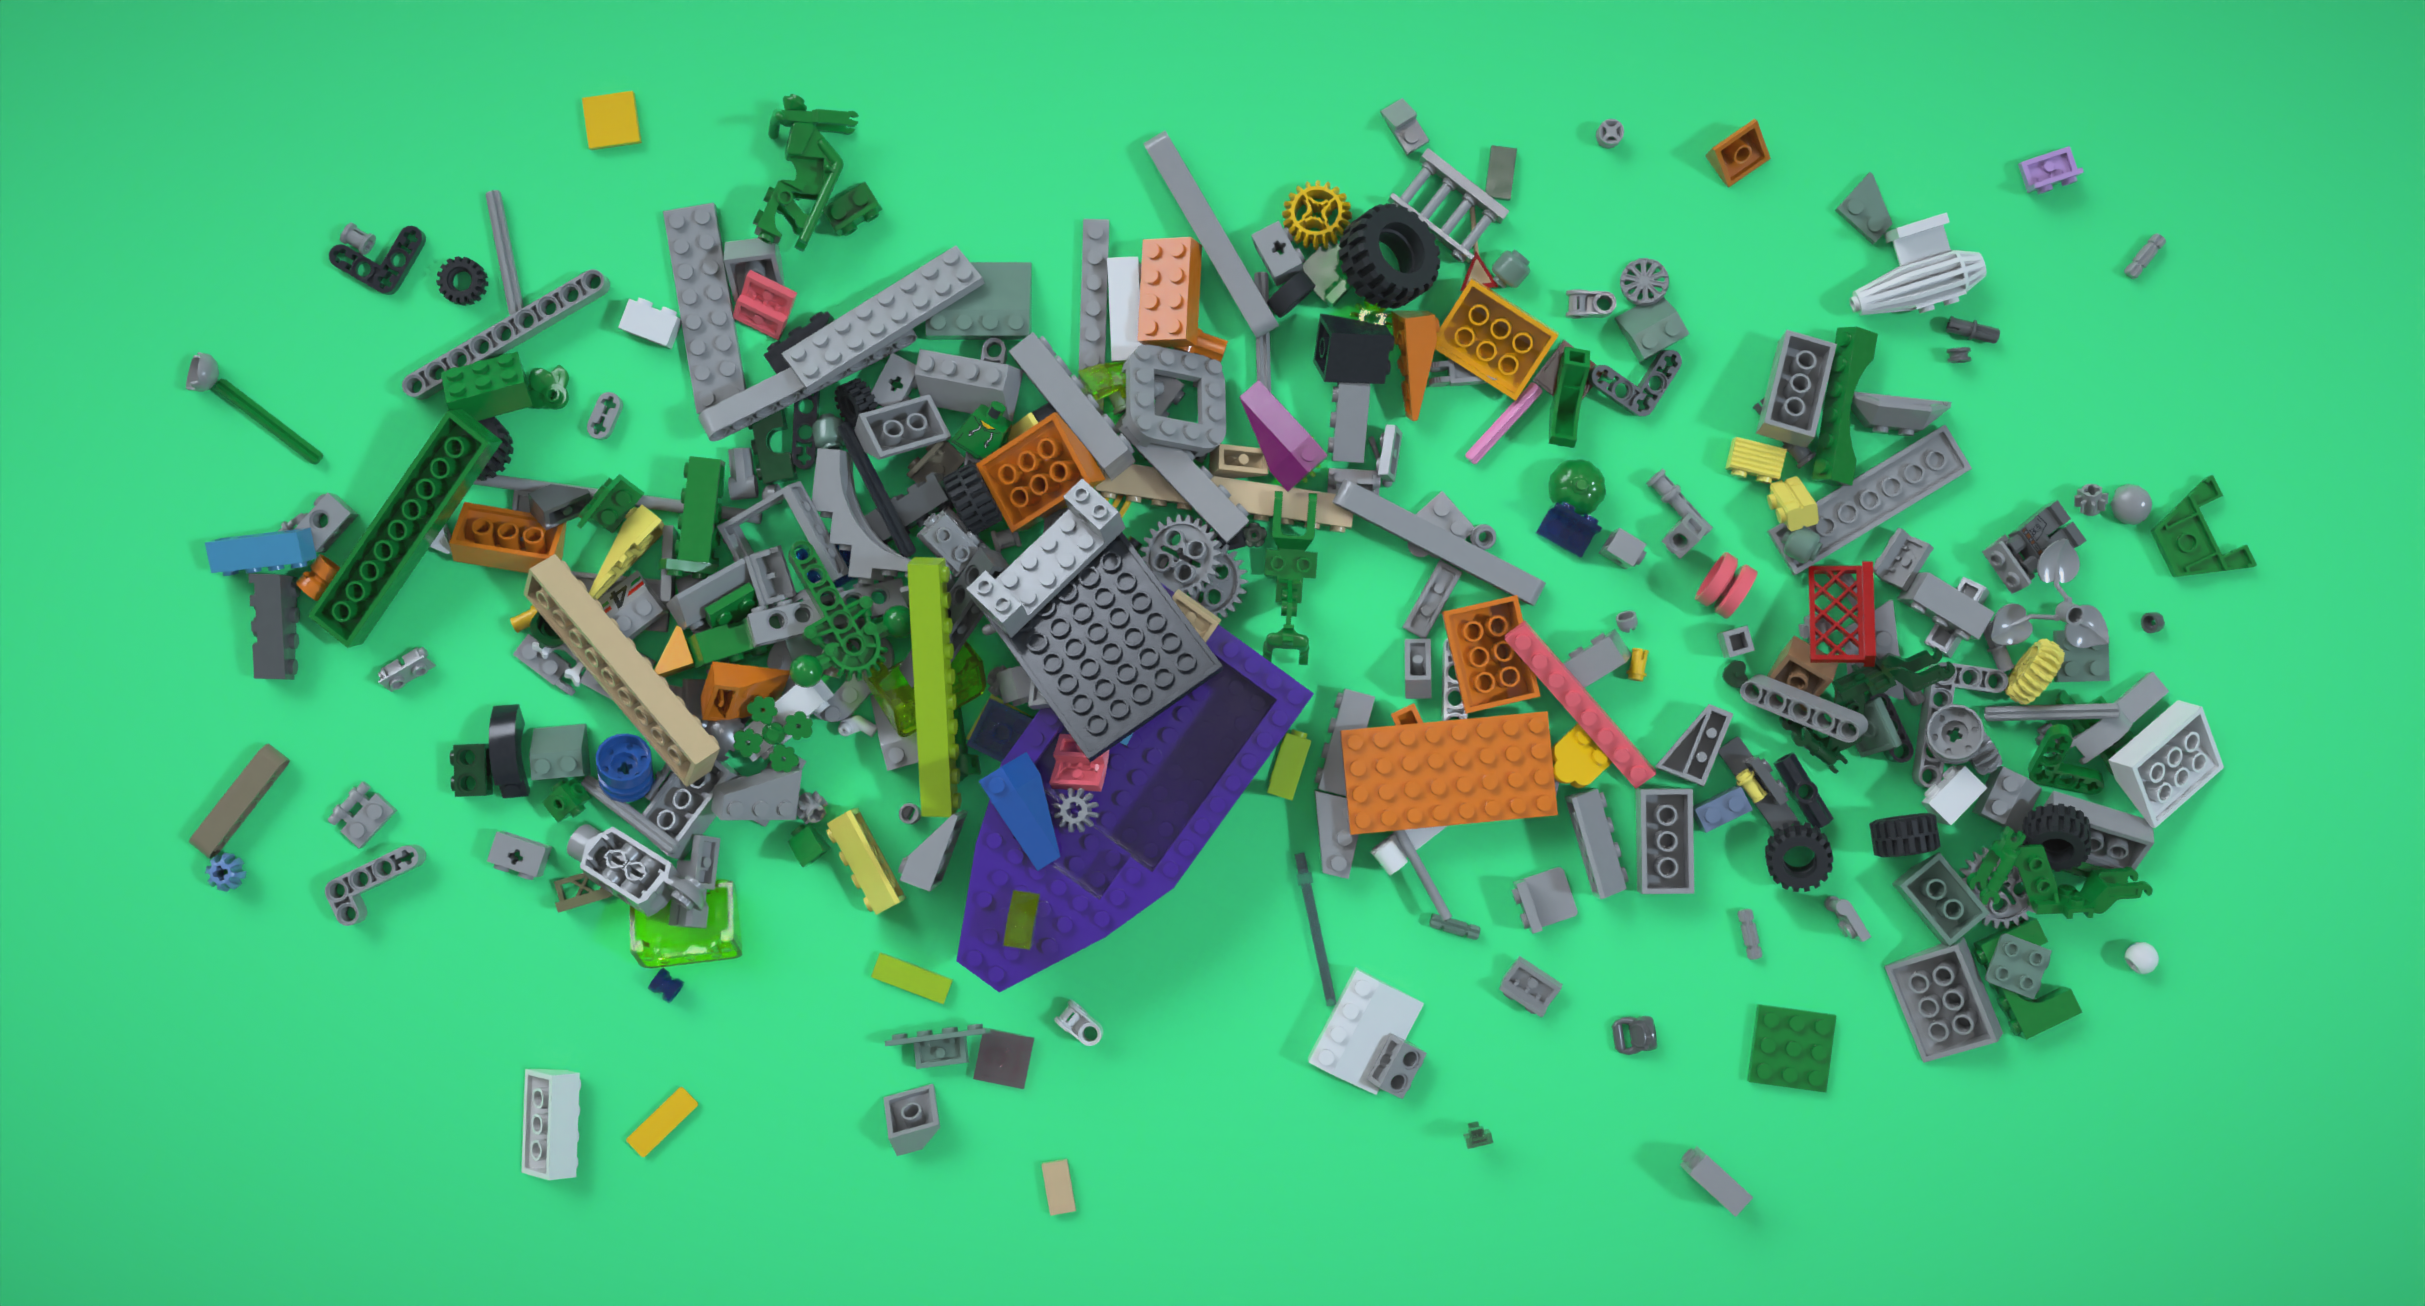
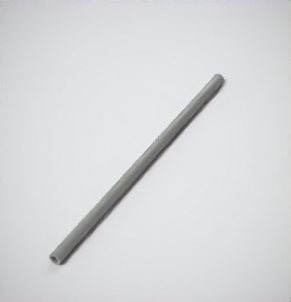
(649, 502)

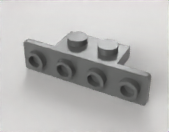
(1774, 804)

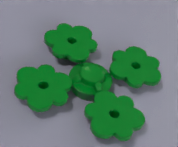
(773, 733)

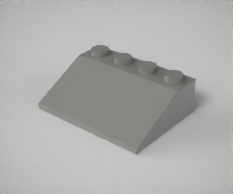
(929, 861)
(1944, 1000)

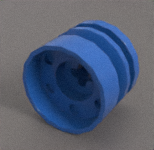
(621, 756)

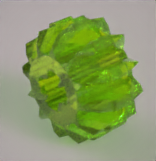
(1372, 310)

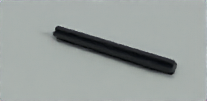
(876, 490)

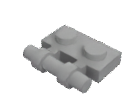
(368, 819)

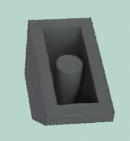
(557, 504)

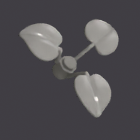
(2084, 623)

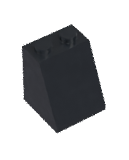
(1352, 350)

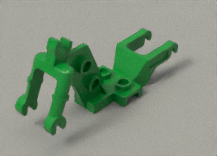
(1290, 566)
(2097, 895)

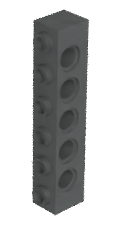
(963, 610)

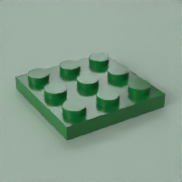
(1791, 1048)

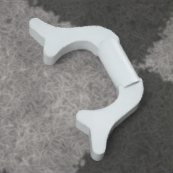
(572, 673)

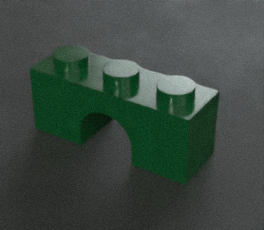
(773, 466)

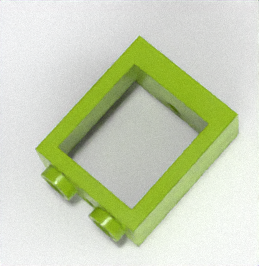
(1289, 764)

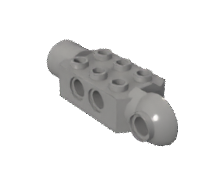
(632, 871)

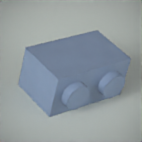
(1721, 809)

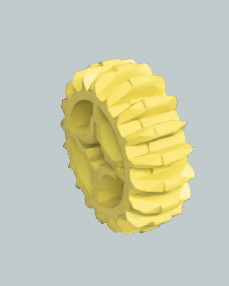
(2034, 671)

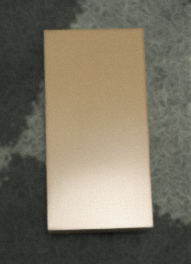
(1058, 1187)

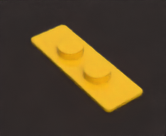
(662, 1122)

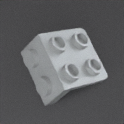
(1544, 899)

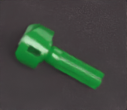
(966, 762)

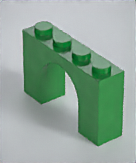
(2034, 1015)

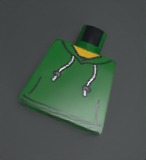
(984, 431)

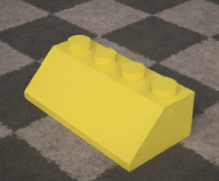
(865, 860)

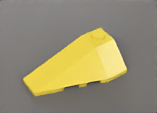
(633, 540)

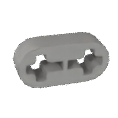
(599, 412)

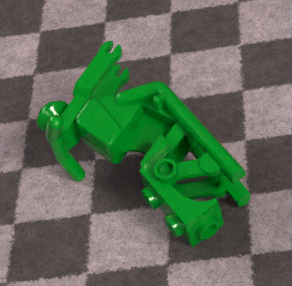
(815, 164)

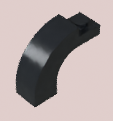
(505, 750)

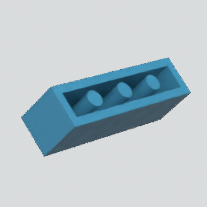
(261, 550)

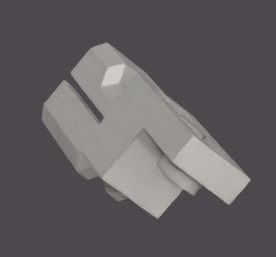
(703, 869)

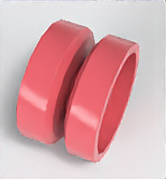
(1726, 585)

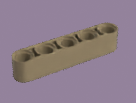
(239, 801)

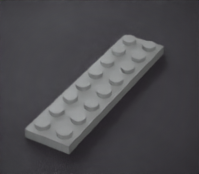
(704, 304)
(882, 318)
(1881, 493)

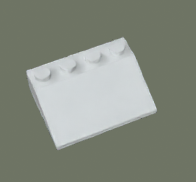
(2167, 761)
(1361, 1027)

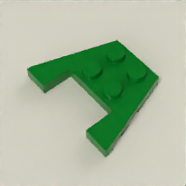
(2188, 542)

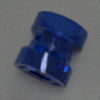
(664, 984)

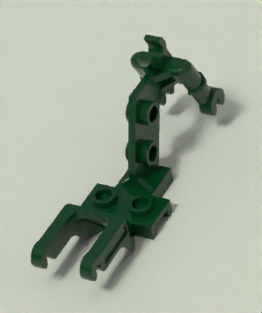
(1876, 680)

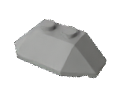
(1896, 412)

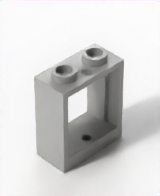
(1715, 1180)

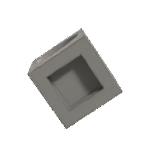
(1688, 527)

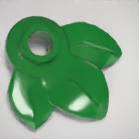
(546, 384)

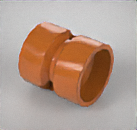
(318, 579)

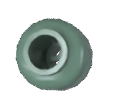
(1510, 269)
(826, 433)
(1802, 544)

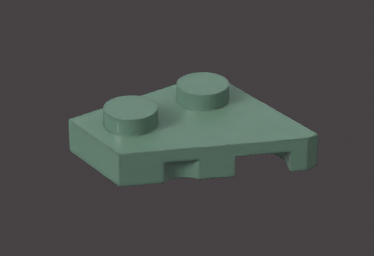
(1866, 210)

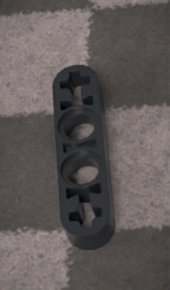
(798, 421)

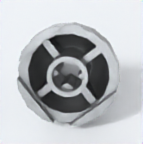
(724, 733)

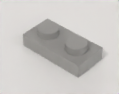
(1390, 443)

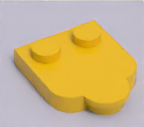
(1578, 758)

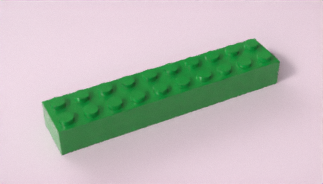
(405, 527)

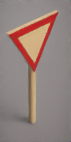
(1477, 268)

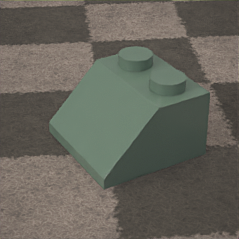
(1651, 328)
(559, 752)

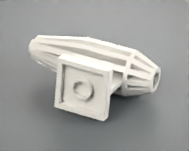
(1926, 272)

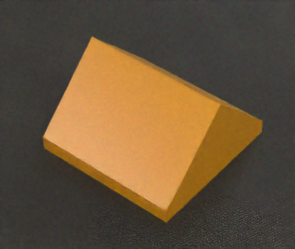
(675, 656)

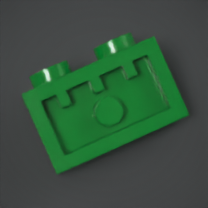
(852, 210)

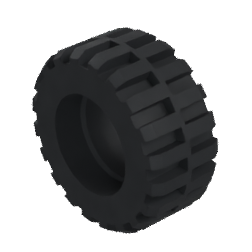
(1410, 243)

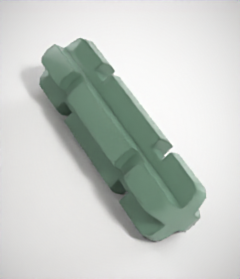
(1455, 926)

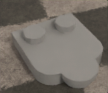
(1445, 515)

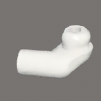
(855, 724)

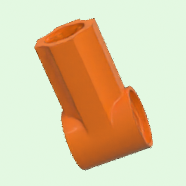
(1207, 346)

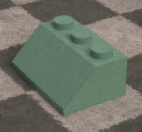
(1941, 898)

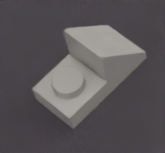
(1404, 126)

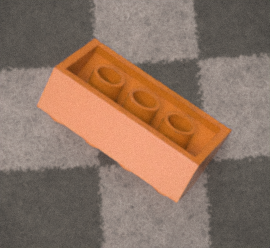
(485, 538)

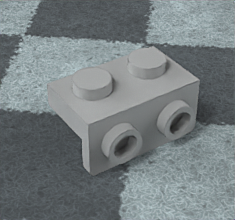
(1901, 559)
(2007, 565)
(1530, 986)

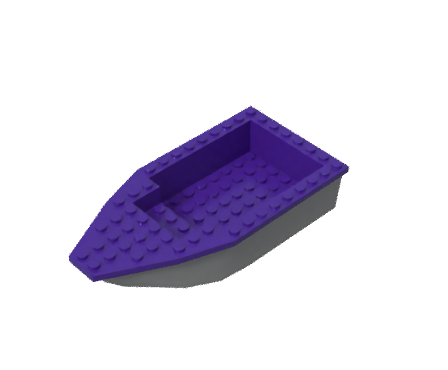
(1153, 820)

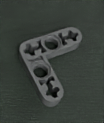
(1635, 392)

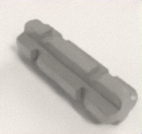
(2145, 255)
(1750, 934)

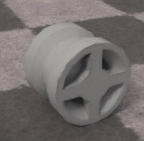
(1613, 129)

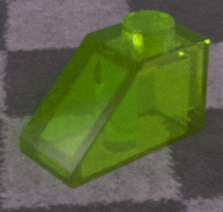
(1021, 920)

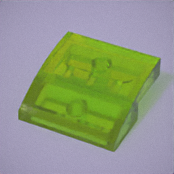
(1104, 379)

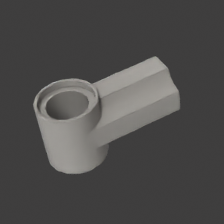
(742, 482)

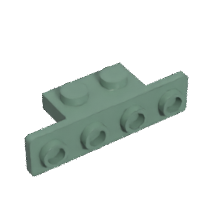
(942, 1048)

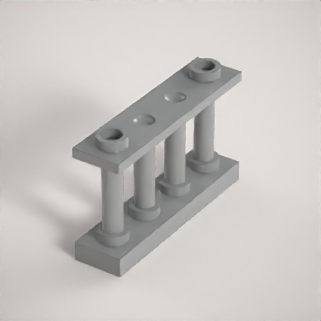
(1472, 196)

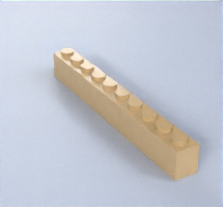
(1257, 498)

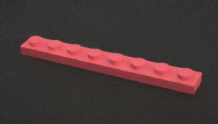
(1580, 704)

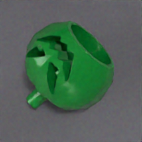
(1578, 484)

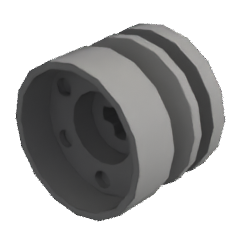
(1951, 719)

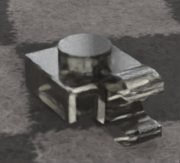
(1477, 1136)

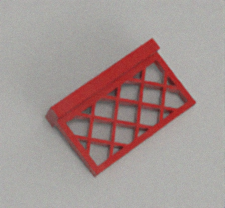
(1865, 614)

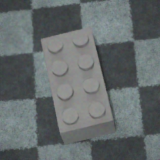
(1796, 388)
(1665, 841)

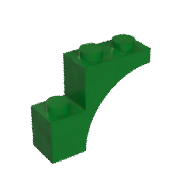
(1568, 396)

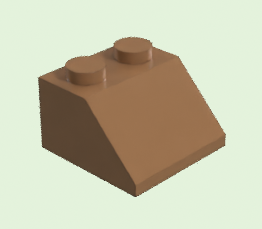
(1795, 669)

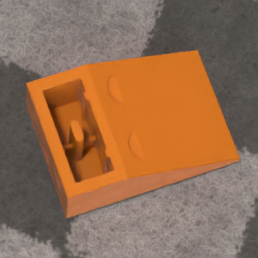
(734, 686)

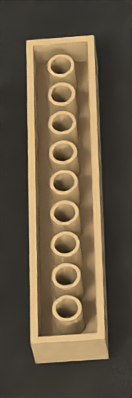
(621, 670)

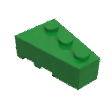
(725, 643)

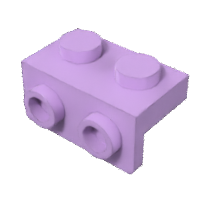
(2048, 170)

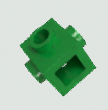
(566, 799)

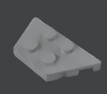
(1885, 640)

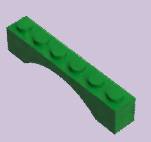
(1835, 455)

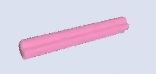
(1503, 423)

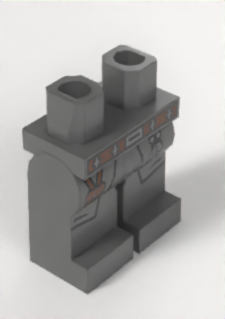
(2032, 536)

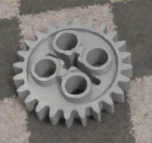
(1191, 536)
(1228, 587)
(2008, 911)

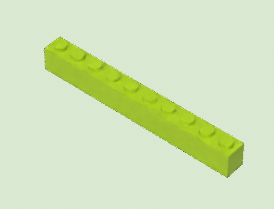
(933, 686)

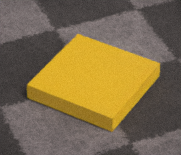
(611, 120)

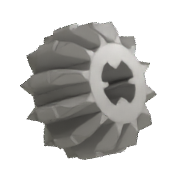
(1987, 757)
(1068, 805)

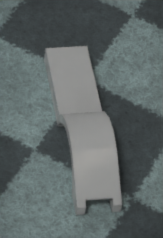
(2132, 706)

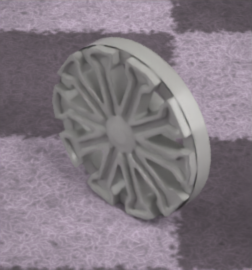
(1644, 281)

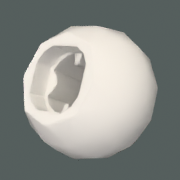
(2141, 957)

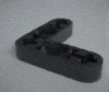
(379, 272)

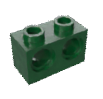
(479, 770)

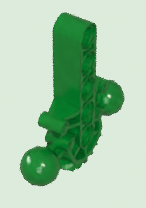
(808, 670)

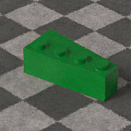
(701, 510)

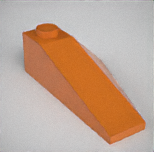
(1417, 340)

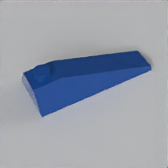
(1021, 802)

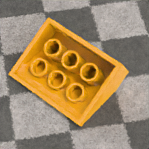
(1494, 339)

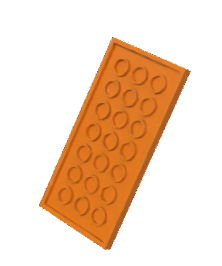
(1448, 773)

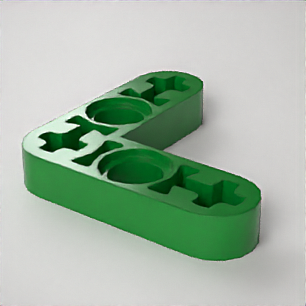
(2082, 780)

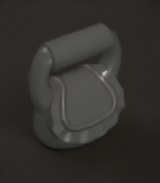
(1641, 1033)

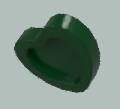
(1735, 674)

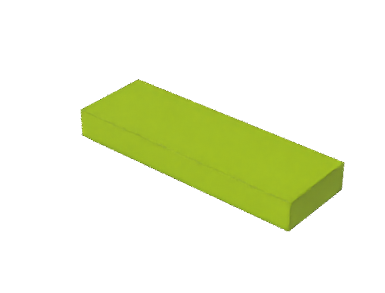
(912, 978)

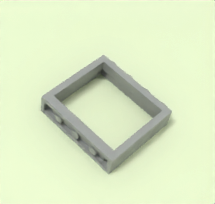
(809, 522)

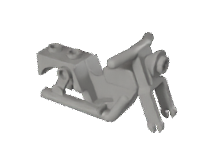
(950, 539)

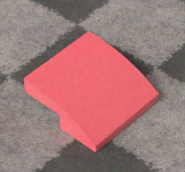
(764, 305)
(1074, 769)

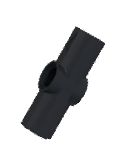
(1794, 777)

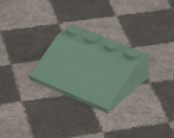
(993, 310)

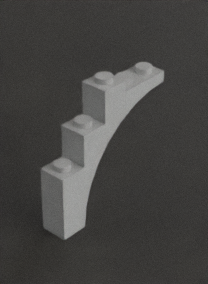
(836, 499)

